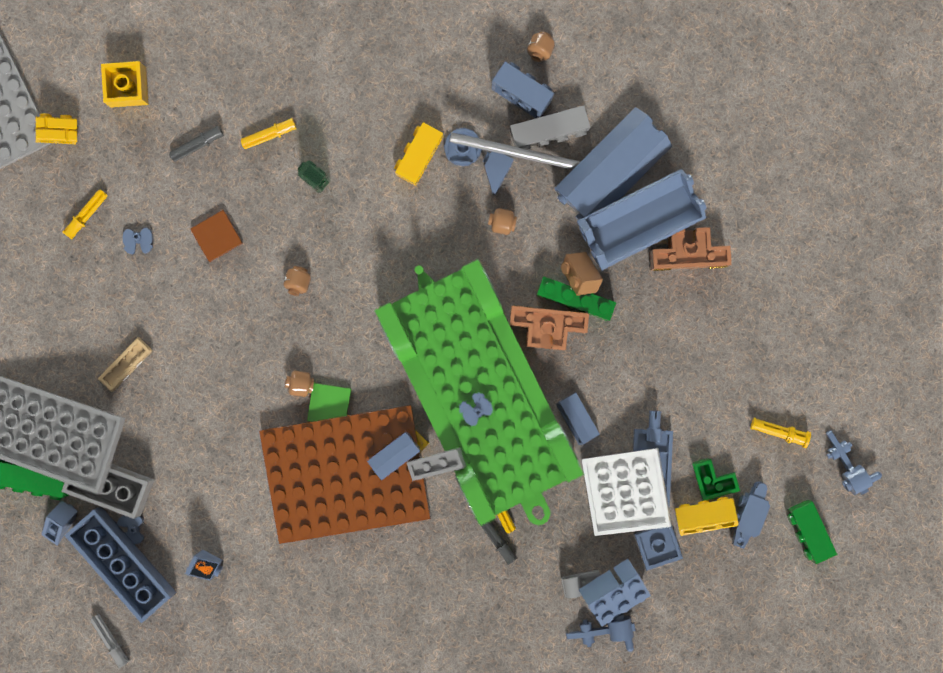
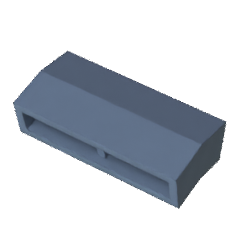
(577, 419)
(394, 455)

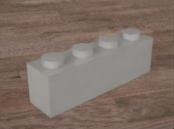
(550, 128)

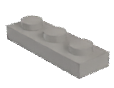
(436, 464)

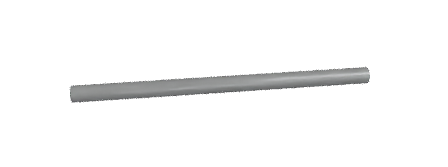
(513, 151)

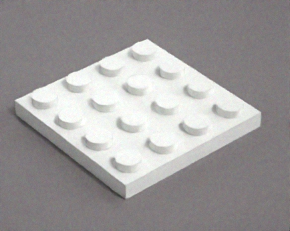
(626, 492)

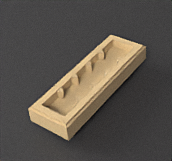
(125, 364)

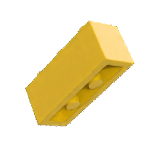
(418, 153)
(706, 516)

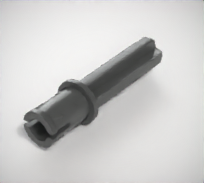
(196, 143)
(498, 541)

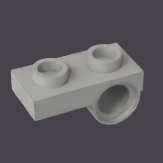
(576, 581)

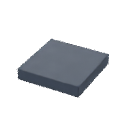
(658, 547)

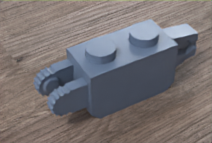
(751, 514)

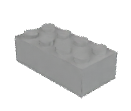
(123, 492)

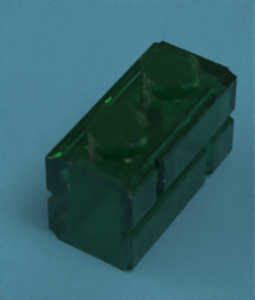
(313, 176)

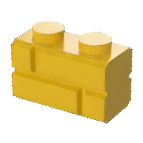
(55, 130)

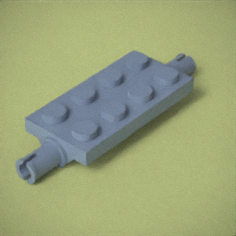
(654, 438)

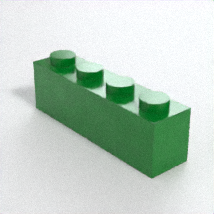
(566, 296)
(23, 479)

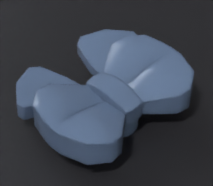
(144, 238)
(482, 407)
(133, 528)

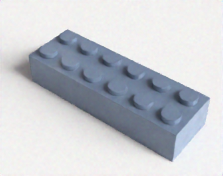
(120, 564)

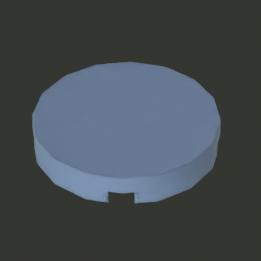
(461, 154)

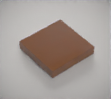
(216, 236)

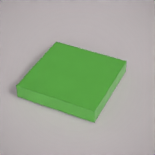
(328, 402)

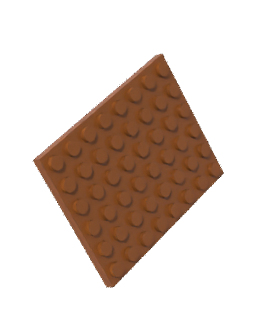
(324, 480)

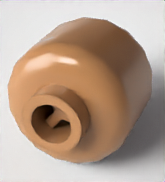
(541, 46)
(502, 221)
(297, 280)
(299, 383)

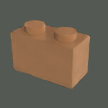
(581, 273)

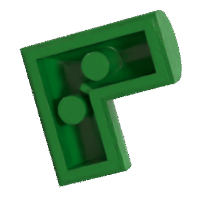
(710, 485)

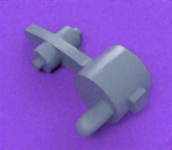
(856, 478)
(618, 629)

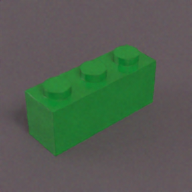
(811, 532)

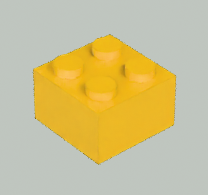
(124, 84)

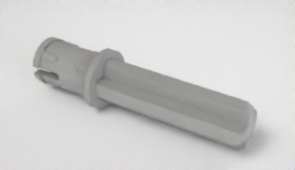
(114, 649)

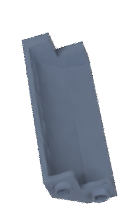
(613, 165)
(642, 219)

